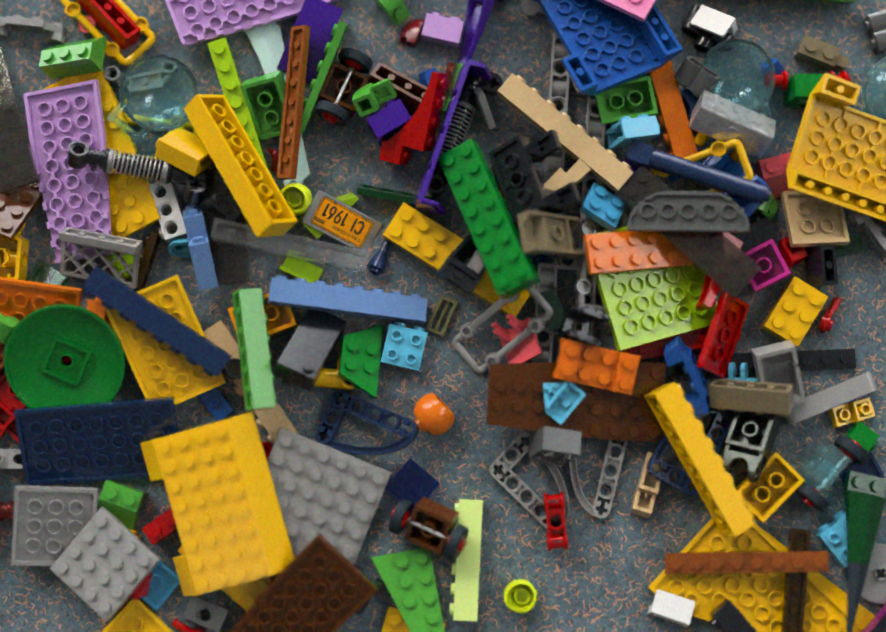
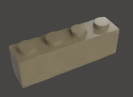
(751, 396)

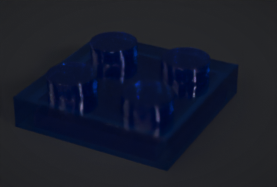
(412, 483)

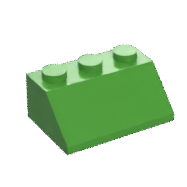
(73, 58)

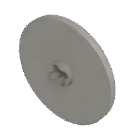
(875, 588)

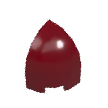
(411, 32)

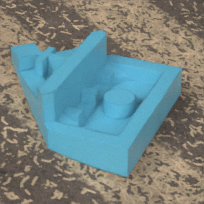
(561, 399)

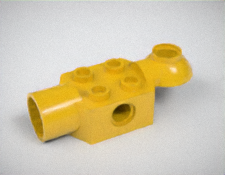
(14, 257)

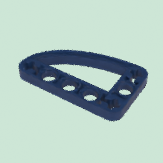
(384, 414)
(683, 478)

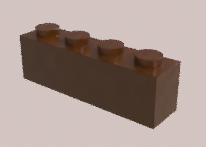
(407, 89)

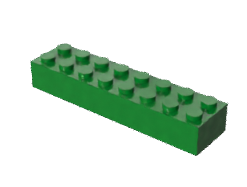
(488, 219)

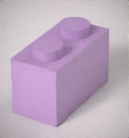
(442, 29)

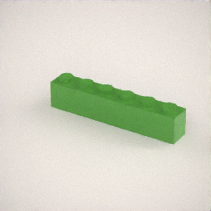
(254, 349)

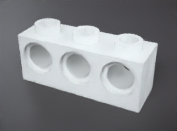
(176, 217)

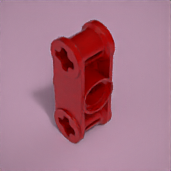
(555, 533)

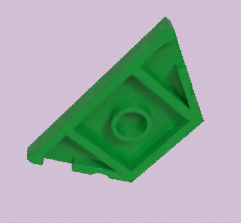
(361, 359)

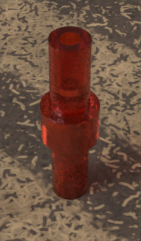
(449, 71)

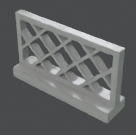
(99, 241)

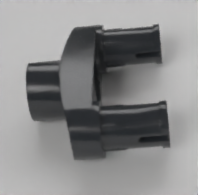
(703, 39)

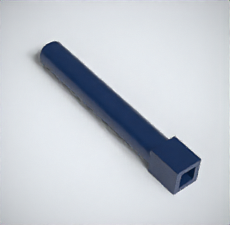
(651, 158)

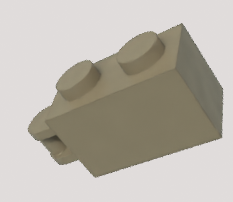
(820, 54)

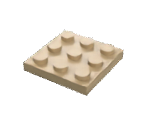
(813, 221)

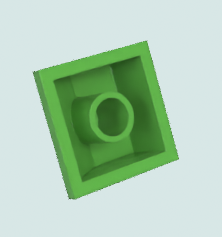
(122, 502)

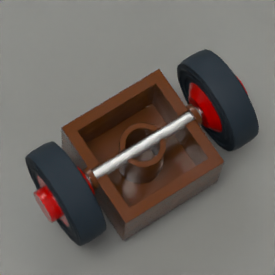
(341, 83)
(430, 527)

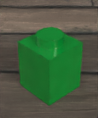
(863, 435)

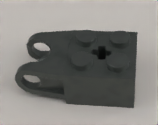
(750, 442)

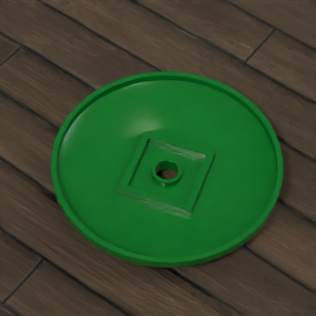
(36, 353)

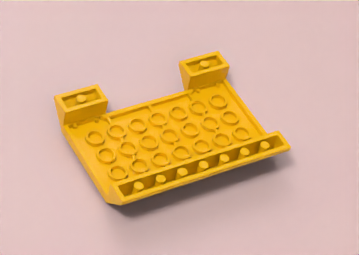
(840, 150)
(221, 504)

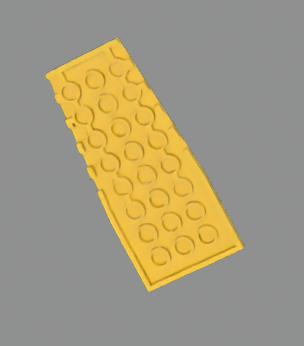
(130, 198)

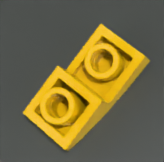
(852, 412)

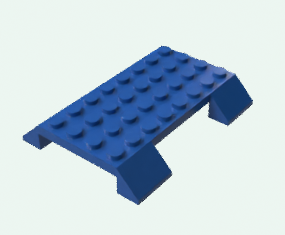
(608, 44)

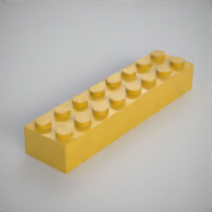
(240, 165)
(433, 245)
(699, 459)

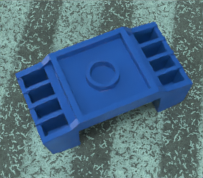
(728, 165)
(676, 352)

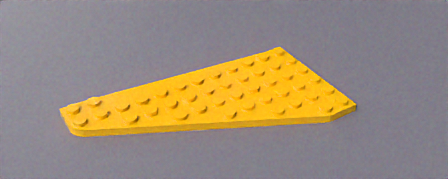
(757, 594)

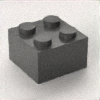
(554, 445)

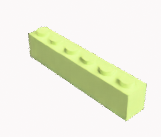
(467, 563)

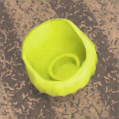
(298, 197)
(520, 596)

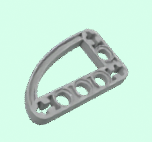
(603, 479)
(522, 487)

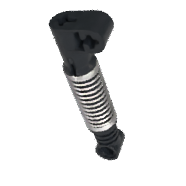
(459, 123)
(80, 155)

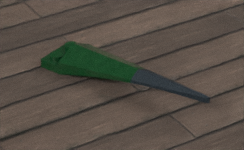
(863, 513)

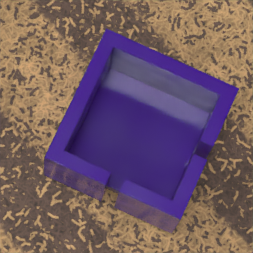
(390, 118)

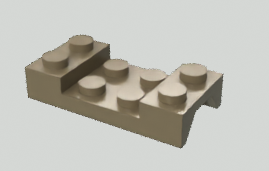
(549, 234)

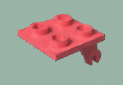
(526, 349)

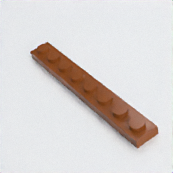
(293, 102)
(747, 562)

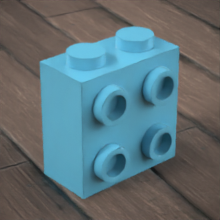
(627, 129)
(404, 346)
(834, 538)

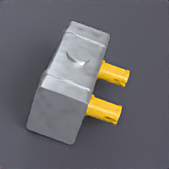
(727, 120)

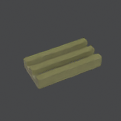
(435, 331)

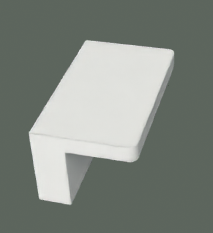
(714, 21)
(672, 608)

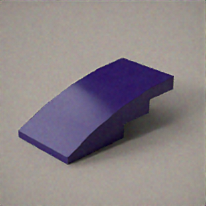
(321, 18)

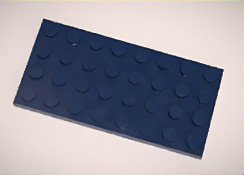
(91, 439)

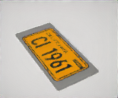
(341, 221)

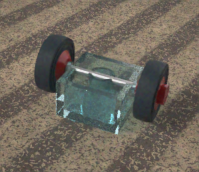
(825, 467)

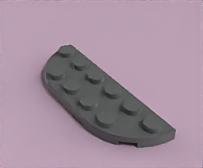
(688, 213)

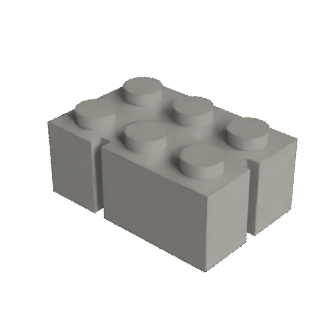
(774, 366)

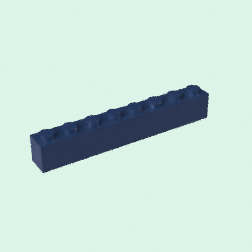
(156, 321)

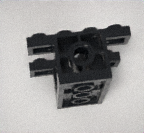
(520, 180)

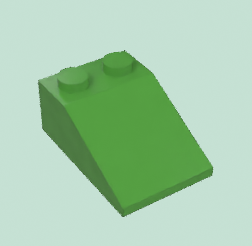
(627, 99)
(265, 102)

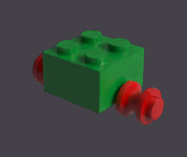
(799, 86)

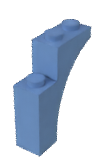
(200, 247)

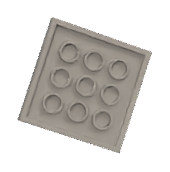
(48, 521)
(105, 563)

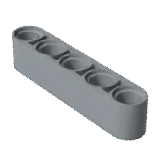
(832, 397)

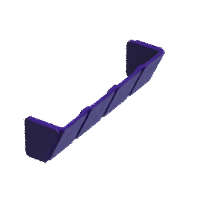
(470, 68)

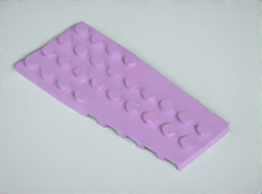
(211, 19)
(69, 194)

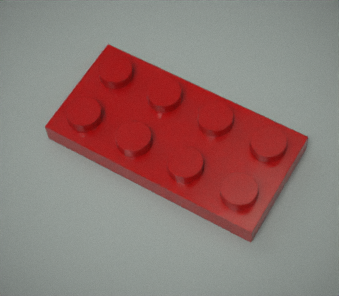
(722, 335)

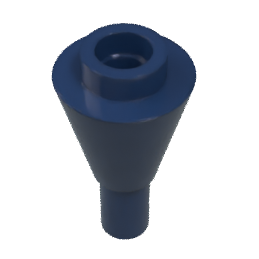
(378, 262)

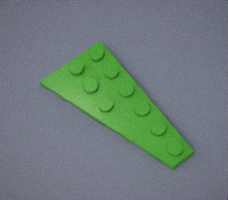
(323, 69)
(413, 588)

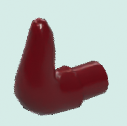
(274, 160)

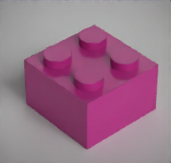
(772, 264)

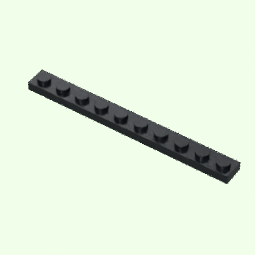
(807, 361)

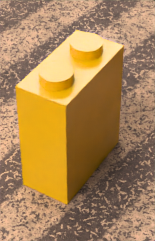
(183, 151)

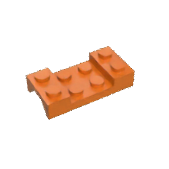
(596, 366)

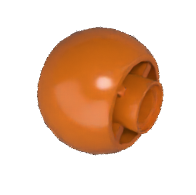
(433, 415)

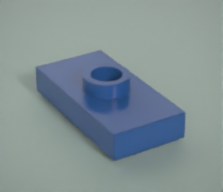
(216, 403)

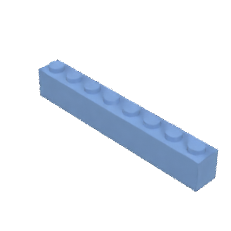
(347, 301)

